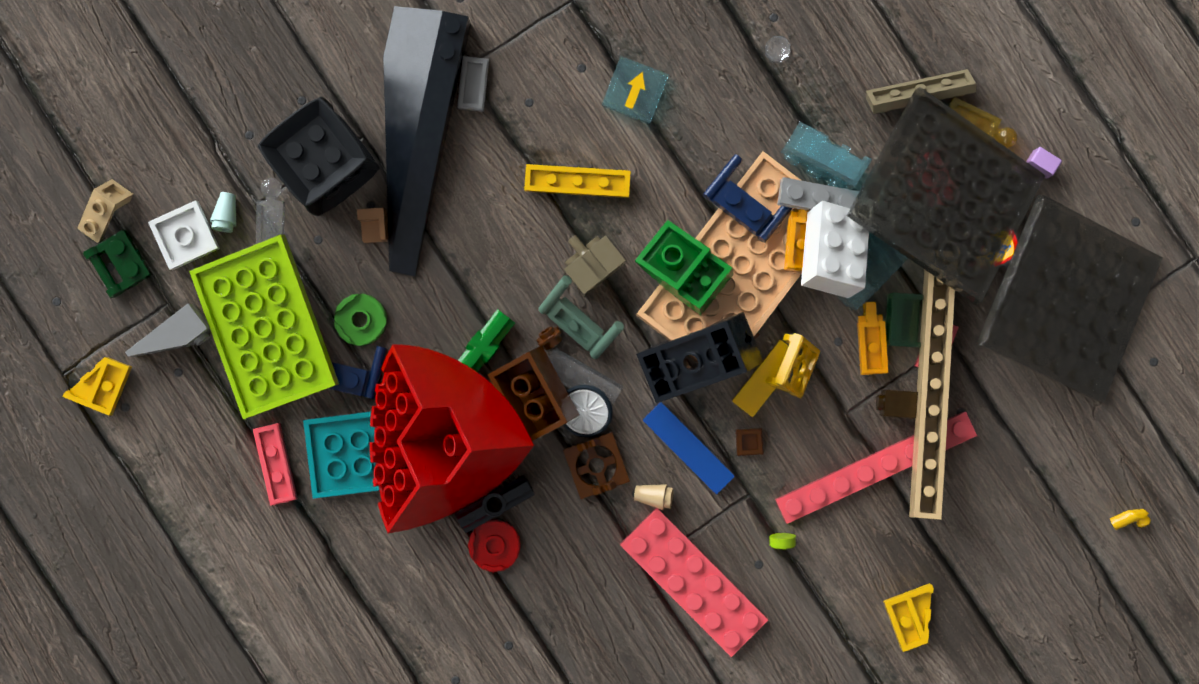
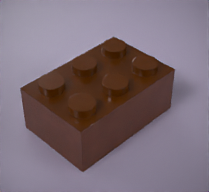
(535, 392)

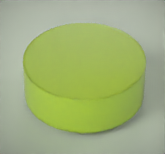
(782, 540)

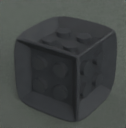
(318, 157)

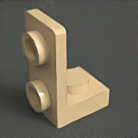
(101, 208)

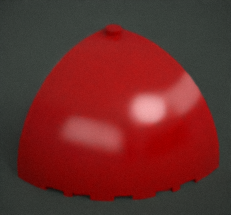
(439, 437)

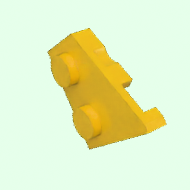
(101, 386)
(910, 616)

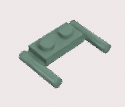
(576, 323)

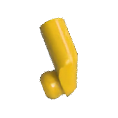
(1131, 516)

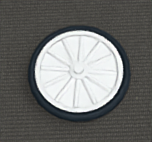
(594, 411)

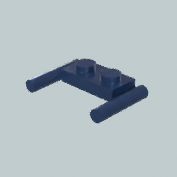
(741, 205)
(357, 380)

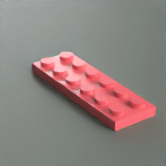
(694, 582)

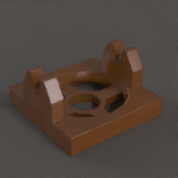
(585, 489)

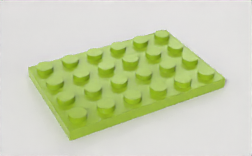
(264, 326)

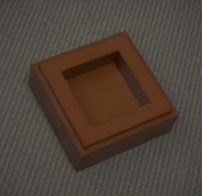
(749, 441)

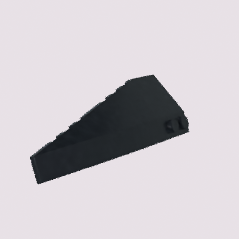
(419, 92)

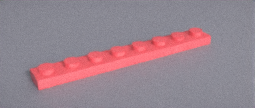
(864, 472)

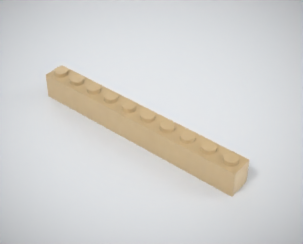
(932, 399)

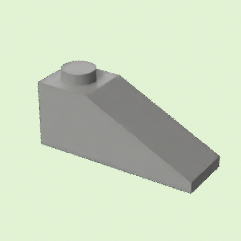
(180, 330)

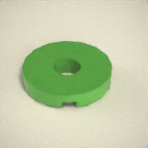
(345, 323)

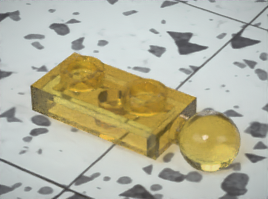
(985, 122)

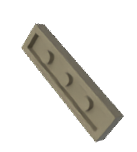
(940, 86)

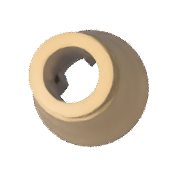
(655, 495)

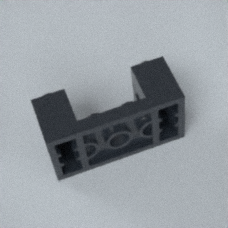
(721, 352)

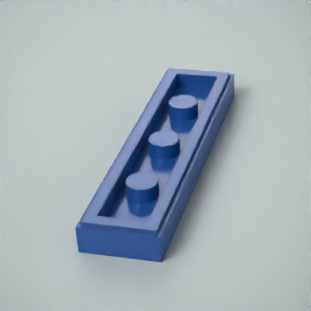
(688, 448)

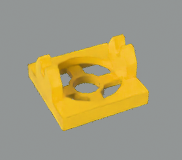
(800, 378)

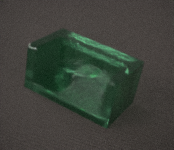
(903, 320)

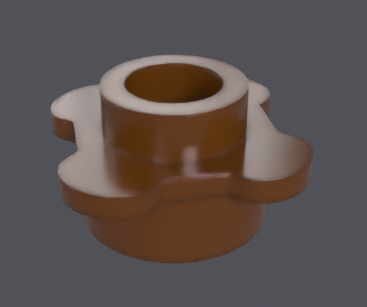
(549, 337)

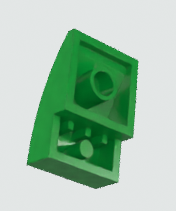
(684, 267)

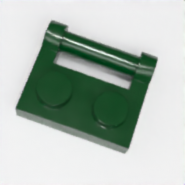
(124, 258)

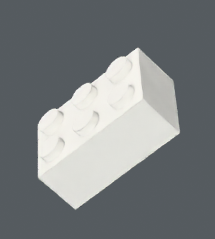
(834, 251)

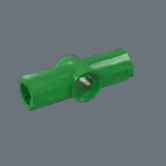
(486, 342)

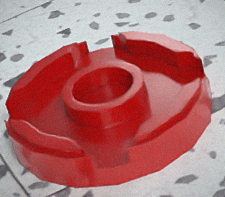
(494, 545)

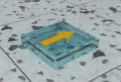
(635, 90)

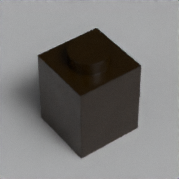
(897, 403)

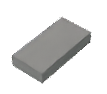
(473, 84)

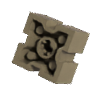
(592, 263)

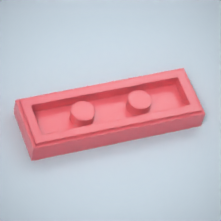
(275, 464)

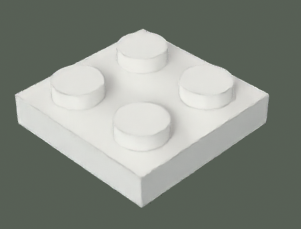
(184, 235)

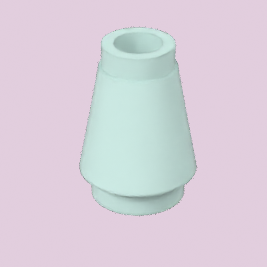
(224, 214)

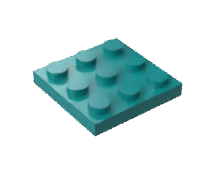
(340, 454)

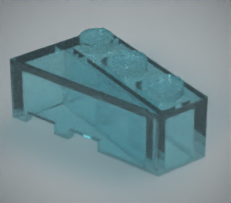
(824, 157)

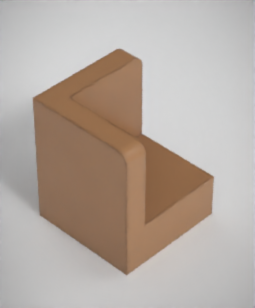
(373, 224)

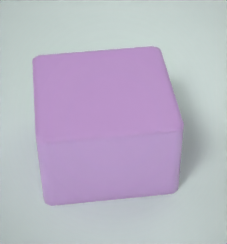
(1044, 161)

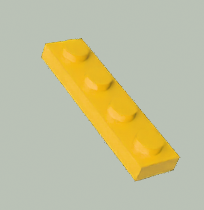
(577, 181)

